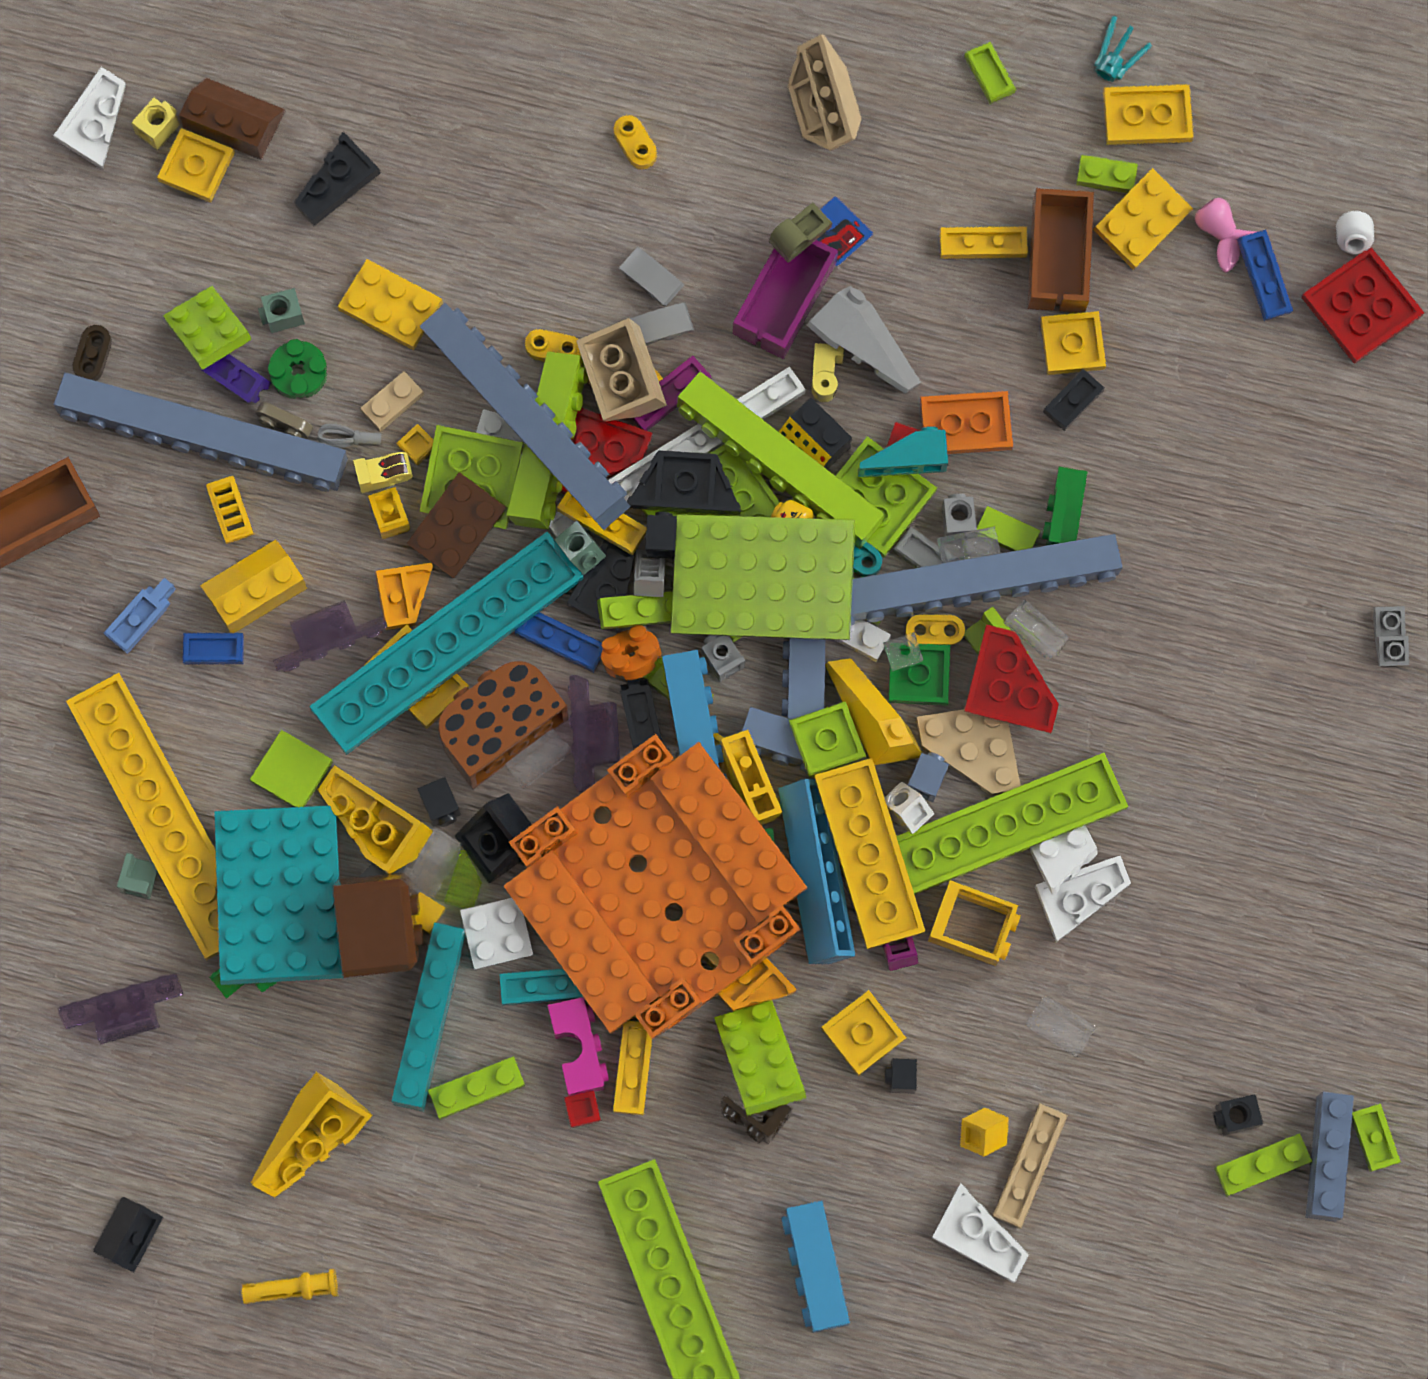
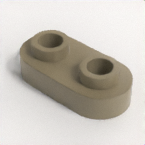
(272, 416)

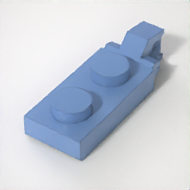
(140, 615)

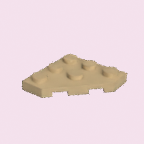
(973, 748)

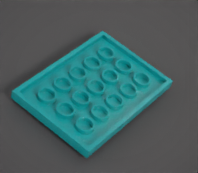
(277, 894)

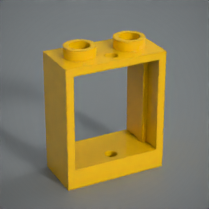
(983, 899)

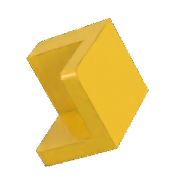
(984, 1132)

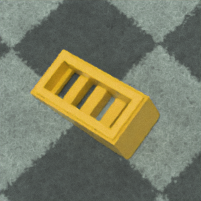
(222, 486)

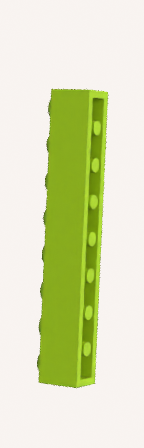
(775, 456)

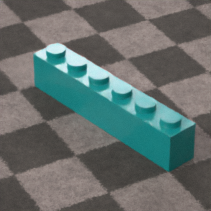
(428, 1017)

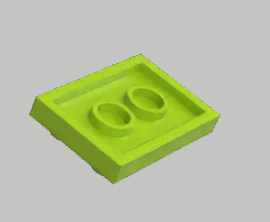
(207, 327)

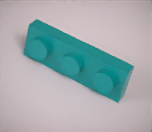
(537, 987)

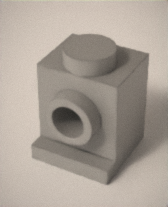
(722, 665)

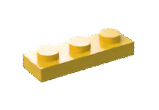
(983, 242)
(623, 532)
(632, 1070)

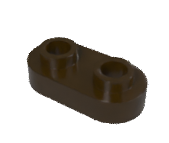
(92, 355)

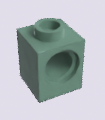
(286, 299)
(580, 547)

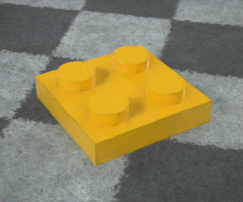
(195, 165)
(1073, 343)
(863, 1033)

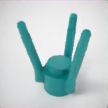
(1110, 65)

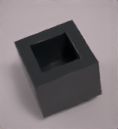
(902, 1075)

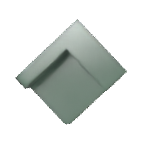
(137, 877)

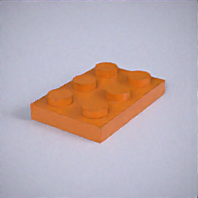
(971, 420)

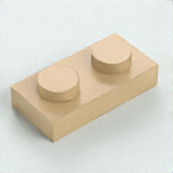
(392, 401)

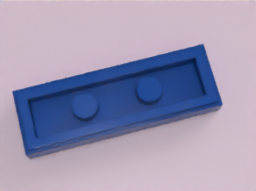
(1265, 275)
(562, 641)

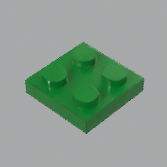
(923, 682)

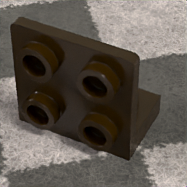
(773, 1120)

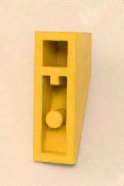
(750, 777)

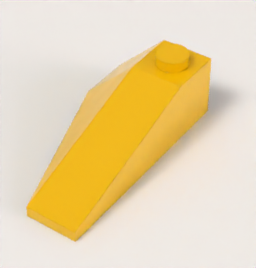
(876, 722)
(378, 826)
(314, 1126)

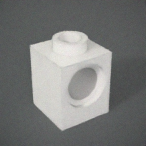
(908, 807)

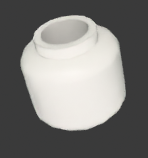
(1355, 232)

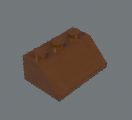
(231, 117)

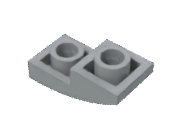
(651, 276)
(664, 323)
(1390, 636)

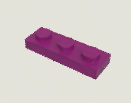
(671, 387)

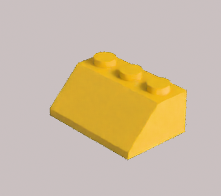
(254, 586)

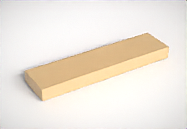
(1029, 1166)

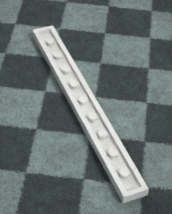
(762, 400)

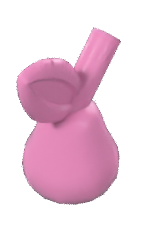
(1218, 221)

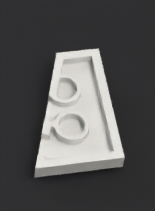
(977, 1236)

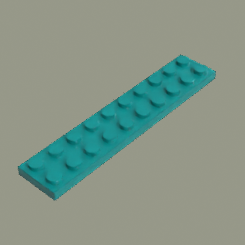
(446, 643)

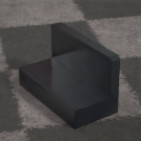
(128, 1234)

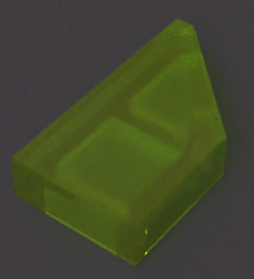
(464, 884)

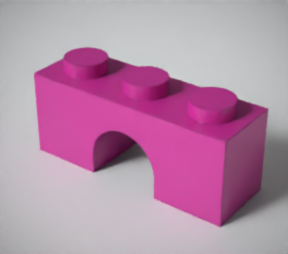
(573, 1020)

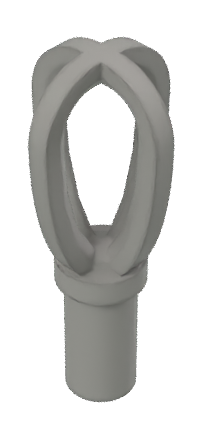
(357, 437)

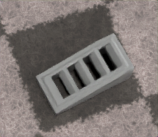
(648, 575)

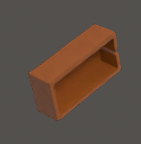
(1060, 250)
(42, 510)

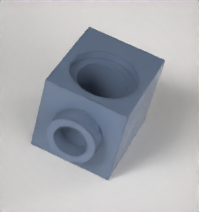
(928, 775)

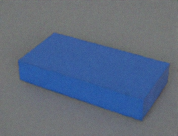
(213, 648)

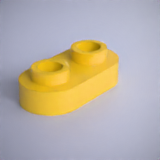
(633, 141)
(553, 343)
(934, 629)

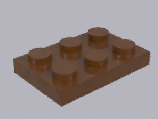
(457, 525)

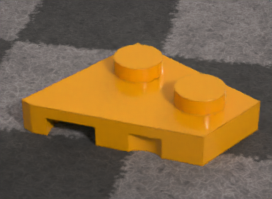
(402, 593)
(757, 986)

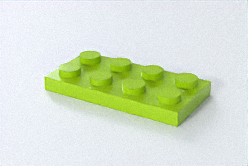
(760, 1057)

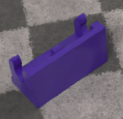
(238, 378)

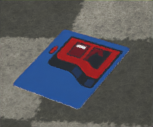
(846, 231)

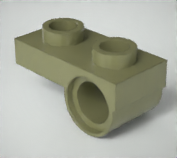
(797, 234)

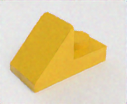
(389, 513)

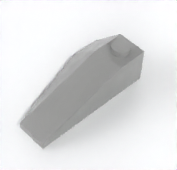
(857, 327)

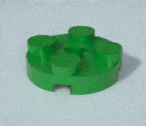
(296, 353)

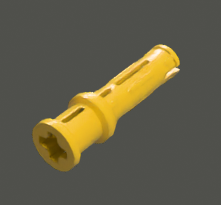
(303, 1286)

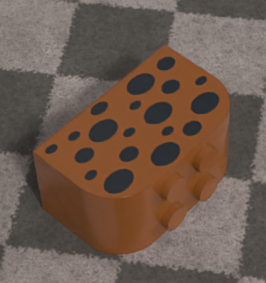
(499, 719)

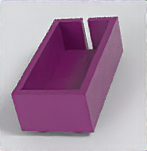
(784, 298)

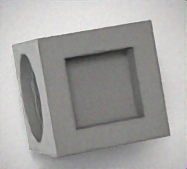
(961, 503)

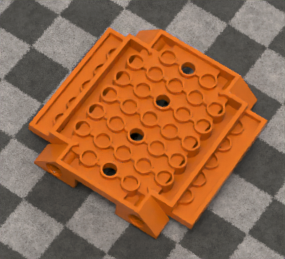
(699, 854)

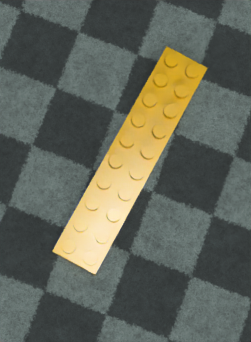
(153, 803)

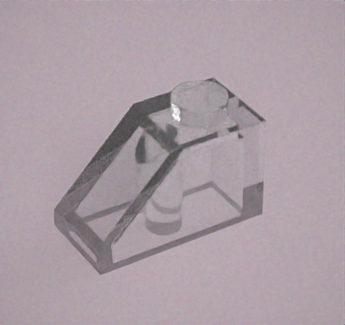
(434, 863)

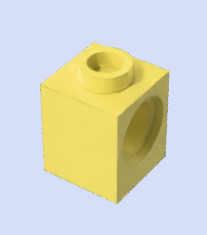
(156, 134)

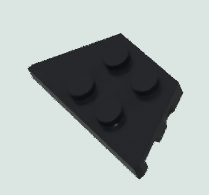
(685, 485)

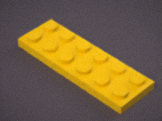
(869, 853)

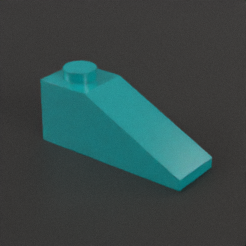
(916, 454)

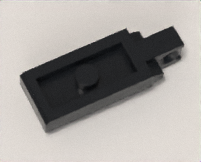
(639, 711)

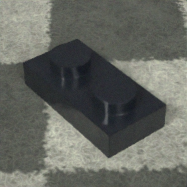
(1073, 399)

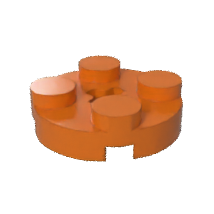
(637, 640)

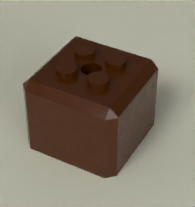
(377, 924)

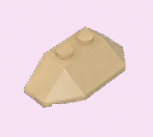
(823, 95)

